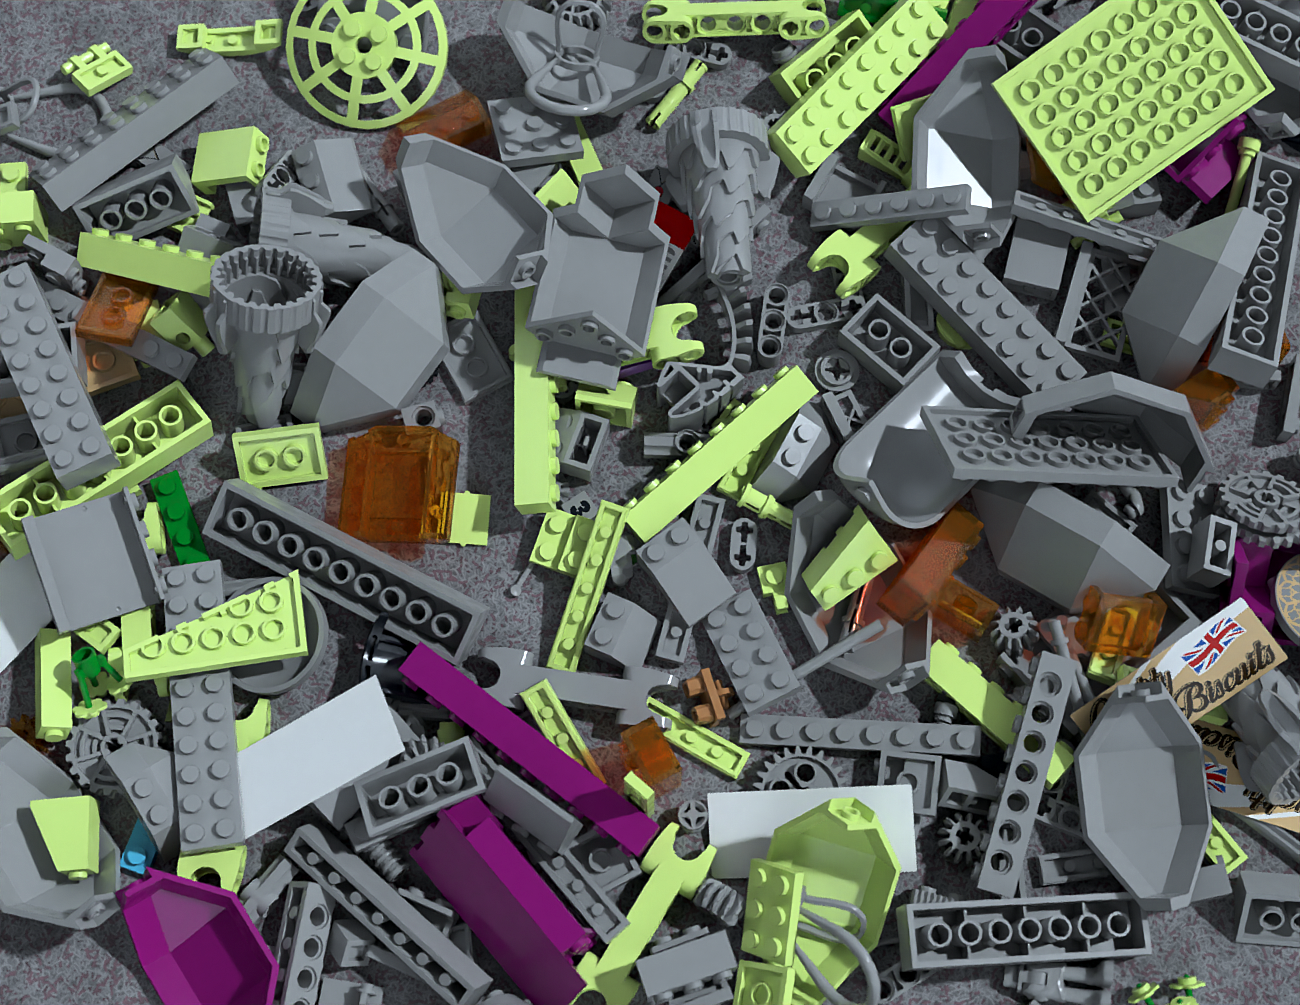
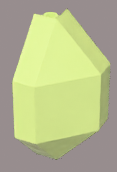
(842, 859)

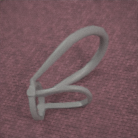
(60, 89)
(837, 934)

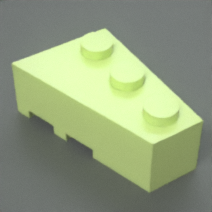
(848, 561)

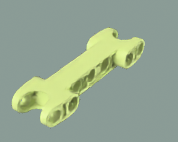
(683, 19)
(857, 253)
(663, 339)
(141, 624)
(229, 862)
(668, 878)

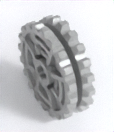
(1262, 506)
(97, 736)

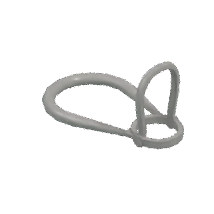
(535, 79)

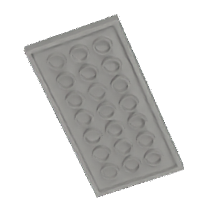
(1054, 450)

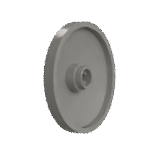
(285, 674)

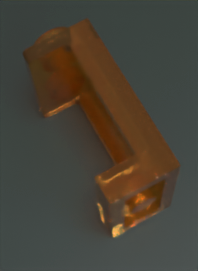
(1119, 623)

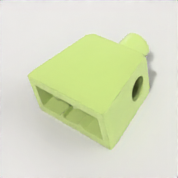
(183, 323)

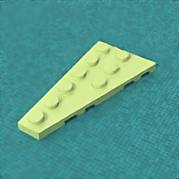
(237, 633)

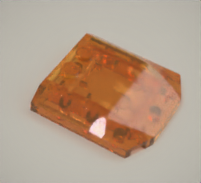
(399, 485)

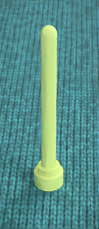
(1248, 148)

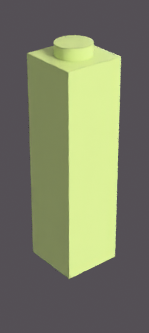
(53, 685)

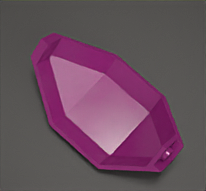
(196, 942)

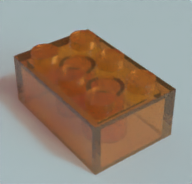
(650, 757)

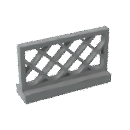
(1077, 291)

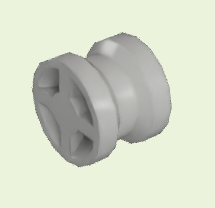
(692, 810)

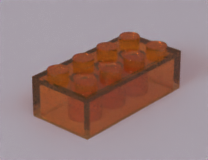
(931, 565)

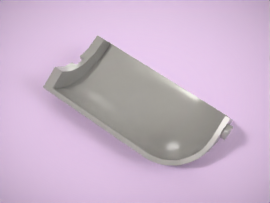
(892, 458)

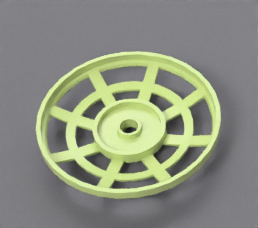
(370, 64)

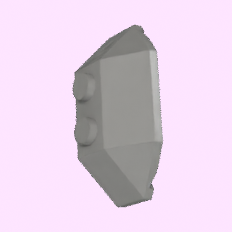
(797, 455)
(150, 787)

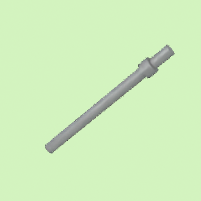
(822, 658)

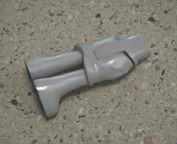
(1046, 982)

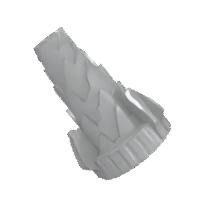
(716, 168)
(297, 220)
(260, 313)
(1269, 725)

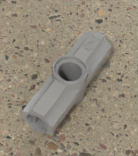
(667, 445)
(264, 893)

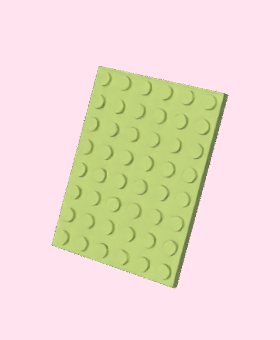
(1130, 94)

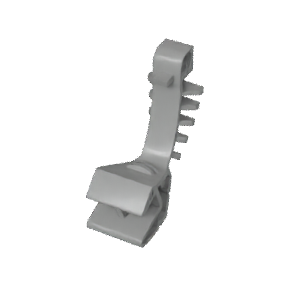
(701, 390)

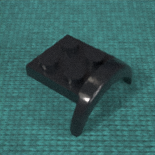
(383, 658)

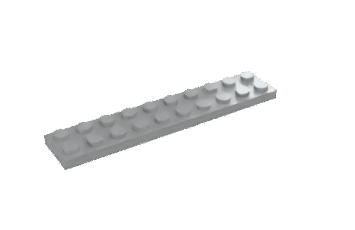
(203, 723)

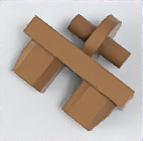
(712, 695)

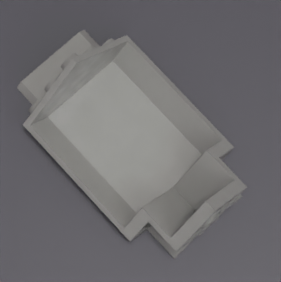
(599, 279)

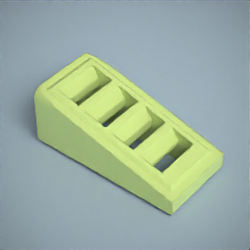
(882, 163)

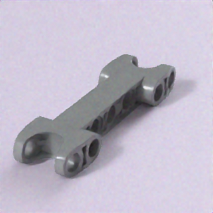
(585, 691)

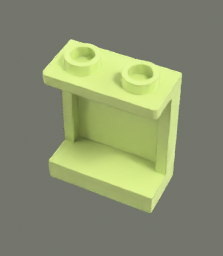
(229, 158)

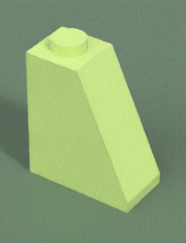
(70, 833)

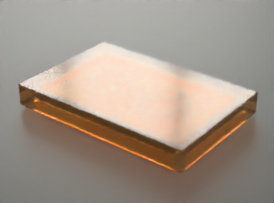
(116, 310)

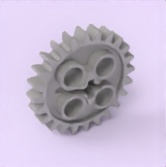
(823, 774)

